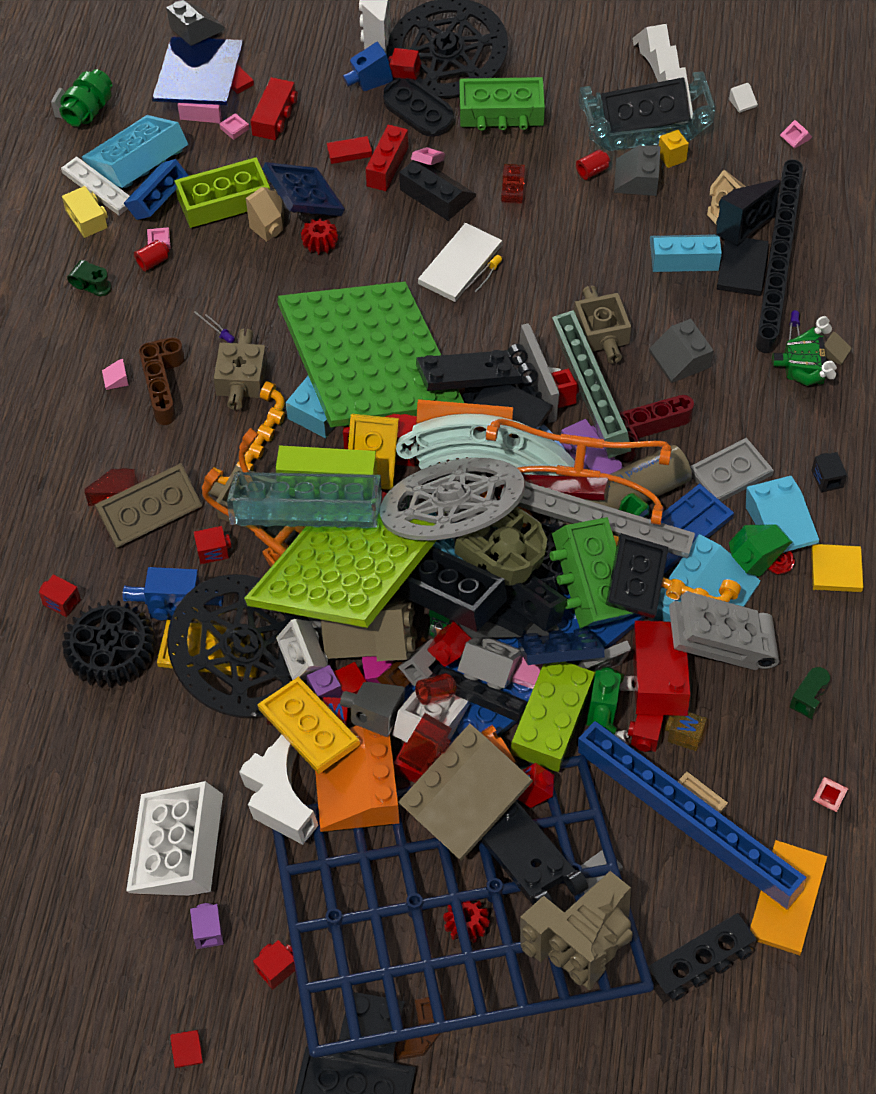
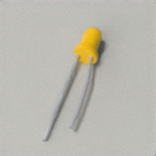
(492, 265)

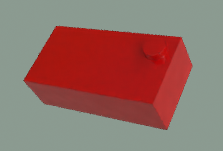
(659, 671)

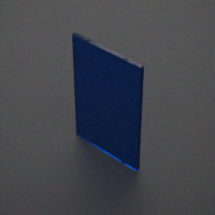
(198, 71)

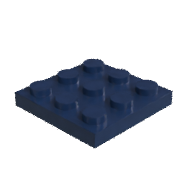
(303, 189)
(560, 647)

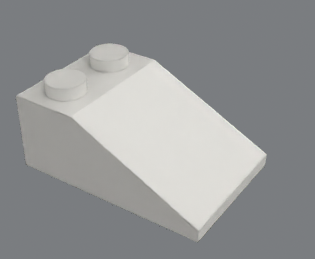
(446, 711)

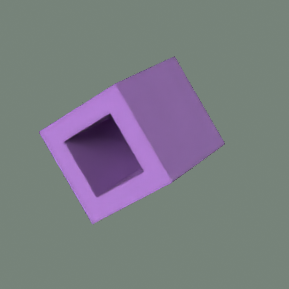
(324, 683)
(206, 926)

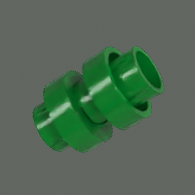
(85, 97)

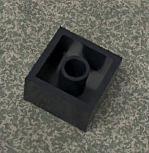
(373, 1019)

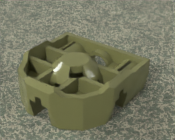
(515, 557)

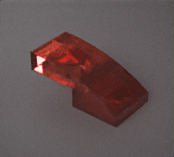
(513, 183)

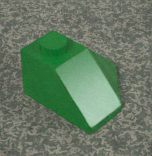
(758, 547)

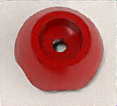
(786, 564)

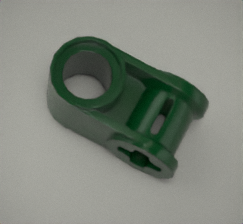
(90, 278)

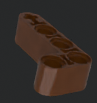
(155, 359)

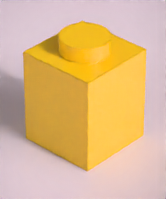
(673, 148)

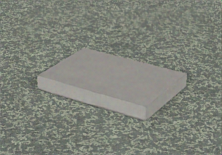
(731, 470)

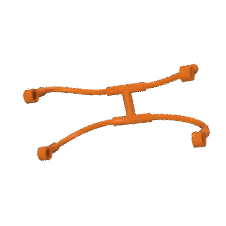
(578, 469)
(213, 475)

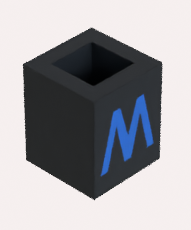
(829, 472)

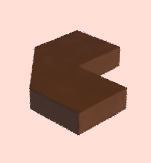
(419, 1046)

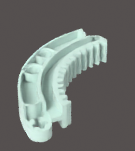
(458, 438)

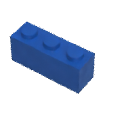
(155, 189)

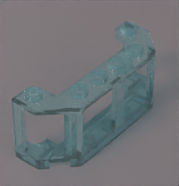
(600, 128)

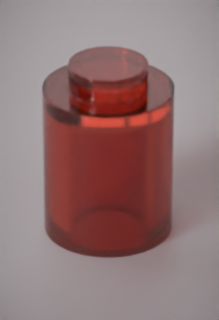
(435, 688)

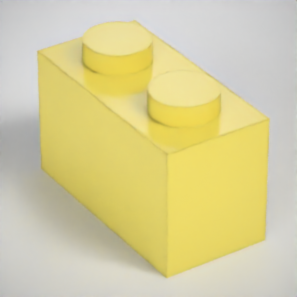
(85, 211)

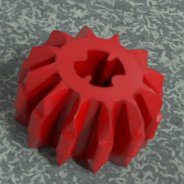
(319, 236)
(475, 926)

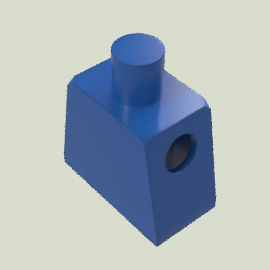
(369, 68)

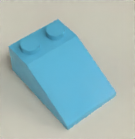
(784, 505)

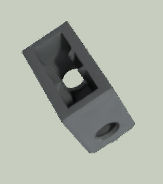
(375, 706)

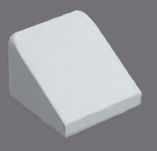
(742, 97)

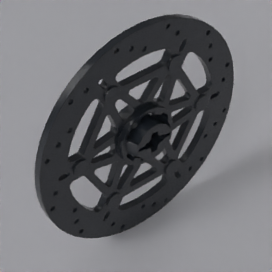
(447, 42)
(228, 643)

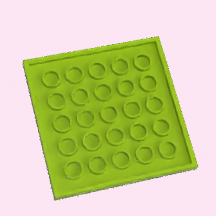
(339, 573)

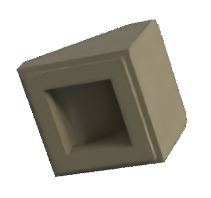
(836, 349)

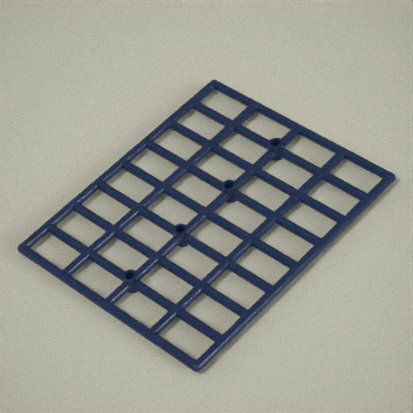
(415, 908)

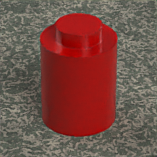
(592, 164)
(151, 255)

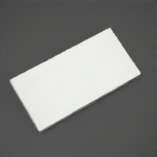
(460, 262)

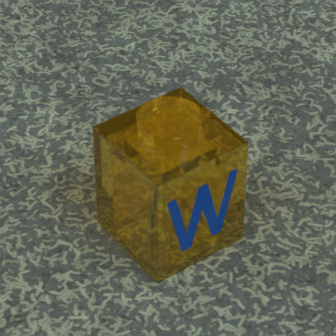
(686, 730)

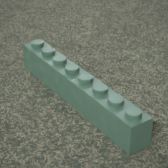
(590, 382)

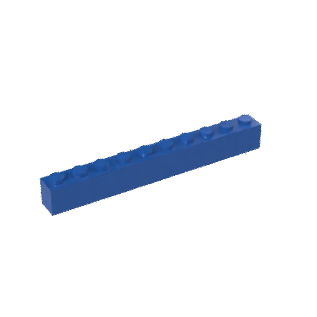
(692, 815)

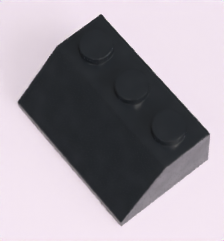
(434, 189)

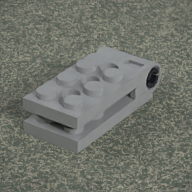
(723, 631)

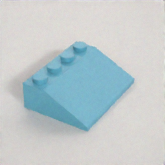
(136, 150)
(706, 569)

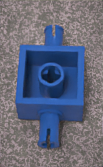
(165, 591)

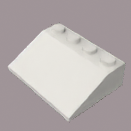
(176, 841)

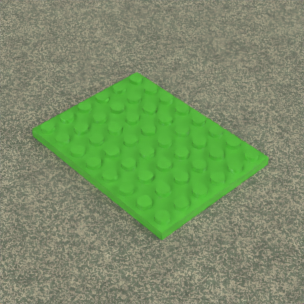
(363, 349)

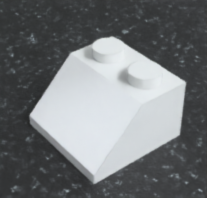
(301, 649)

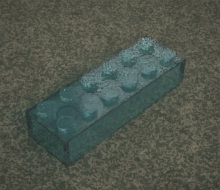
(305, 500)

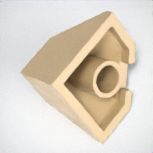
(722, 186)
(265, 213)

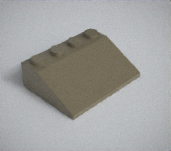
(465, 791)

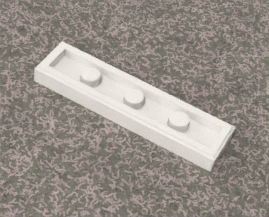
(103, 189)

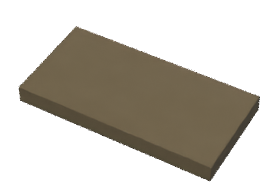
(148, 505)

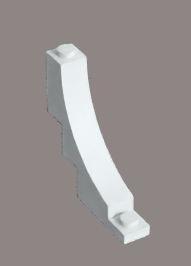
(663, 58)

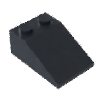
(747, 210)

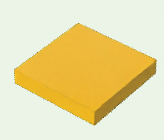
(836, 568)

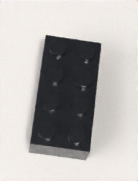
(454, 589)

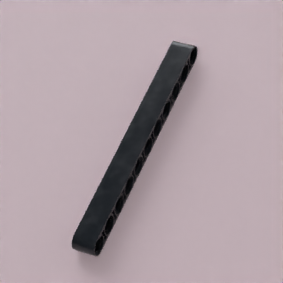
(779, 257)

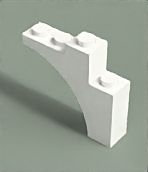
(274, 798)

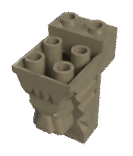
(387, 637)
(582, 936)

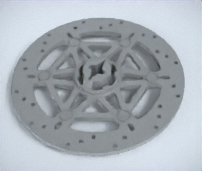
(452, 499)

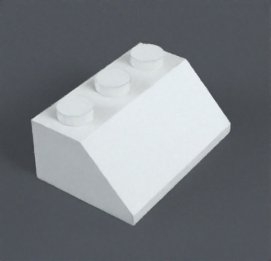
(375, 22)

